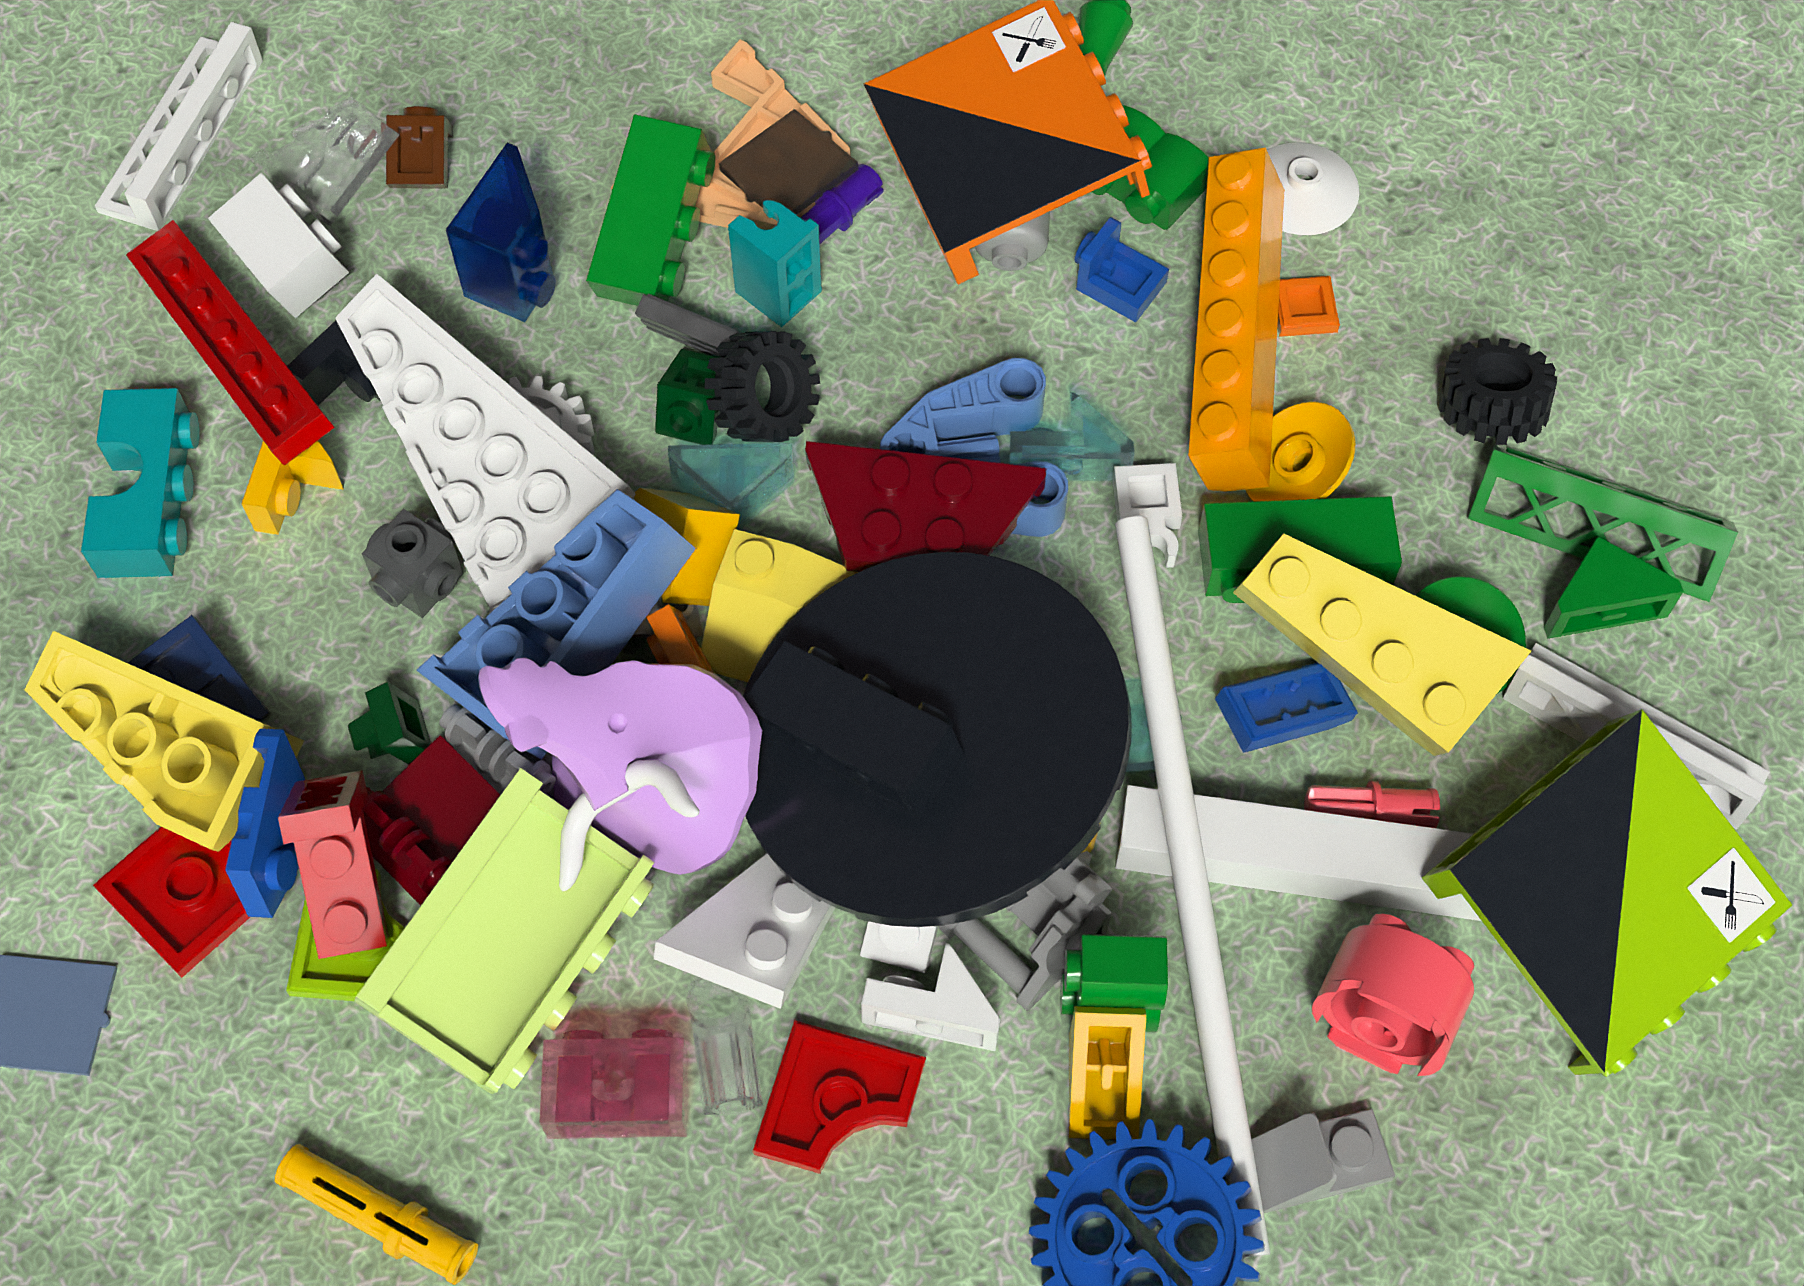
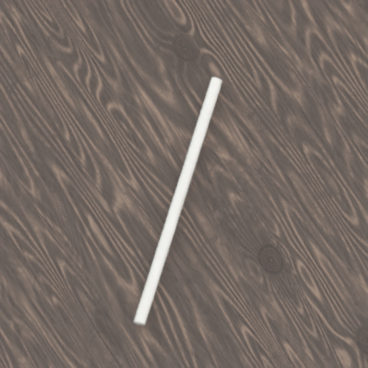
(1188, 864)

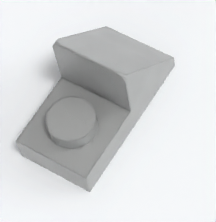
(1319, 1159)

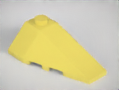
(756, 595)
(155, 738)

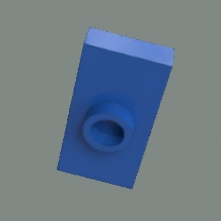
(1284, 706)

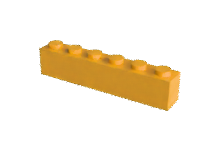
(1237, 322)

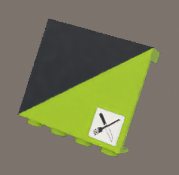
(1615, 890)

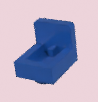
(1118, 273)

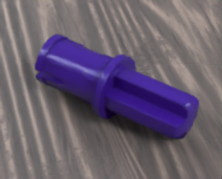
(844, 201)

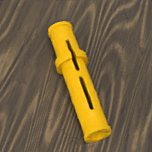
(445, 1252)

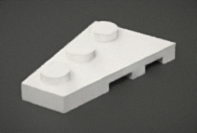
(749, 934)

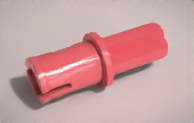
(1376, 803)

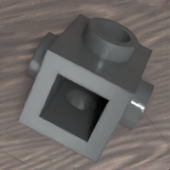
(412, 562)

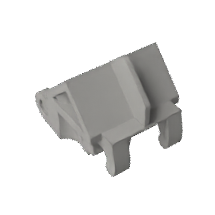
(1055, 911)

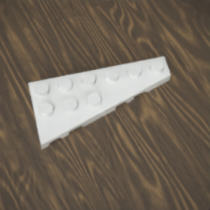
(484, 453)

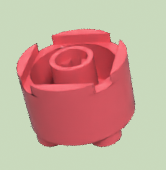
(1395, 996)

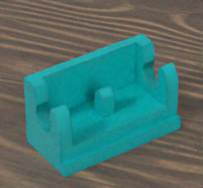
(777, 266)

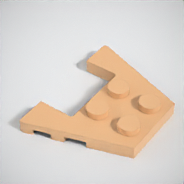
(764, 91)

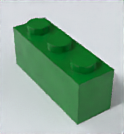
(651, 212)
(1349, 529)

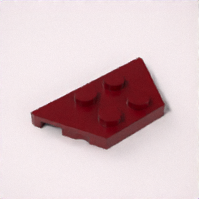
(915, 503)

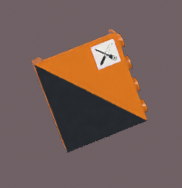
(1004, 128)

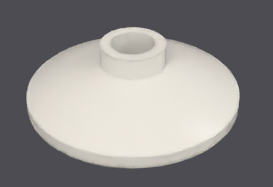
(1317, 203)

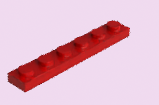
(230, 343)

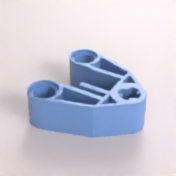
(967, 416)

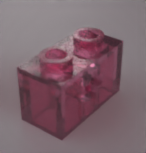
(648, 1101)

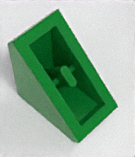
(1612, 592)

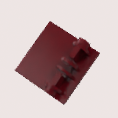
(426, 817)

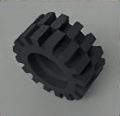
(788, 386)
(1497, 391)

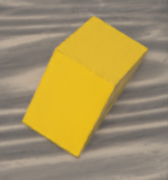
(703, 526)
(1105, 1070)

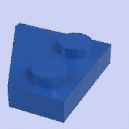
(257, 859)

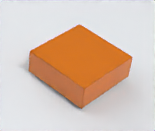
(1307, 307)

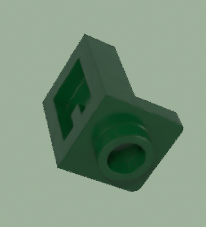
(683, 397)

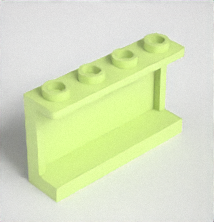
(502, 940)

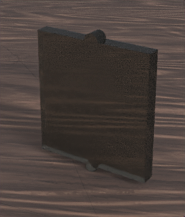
(789, 164)

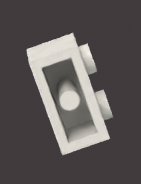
(278, 245)

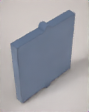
(52, 1013)

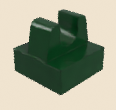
(391, 725)

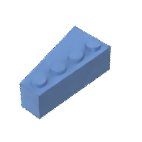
(574, 607)

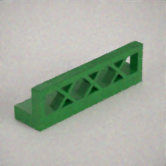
(1606, 497)

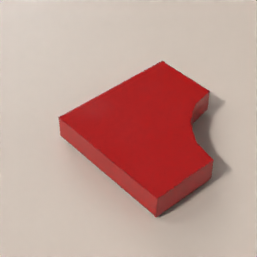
(831, 1090)

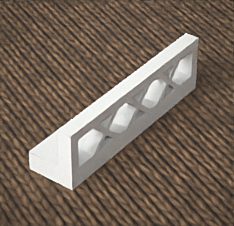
(189, 132)
(1584, 703)

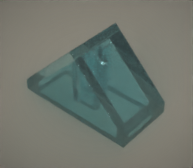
(733, 475)

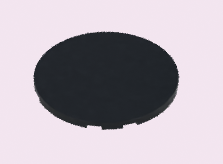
(1030, 705)

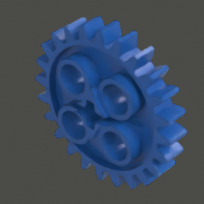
(1193, 1196)

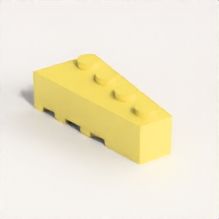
(1386, 645)

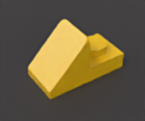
(276, 488)

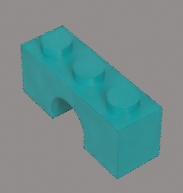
(142, 526)

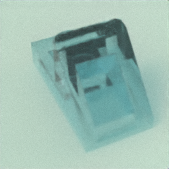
(1082, 452)

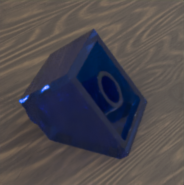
(502, 241)

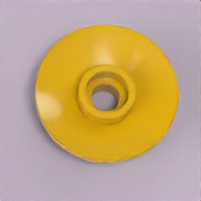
(1308, 453)

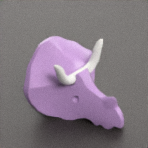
(638, 753)

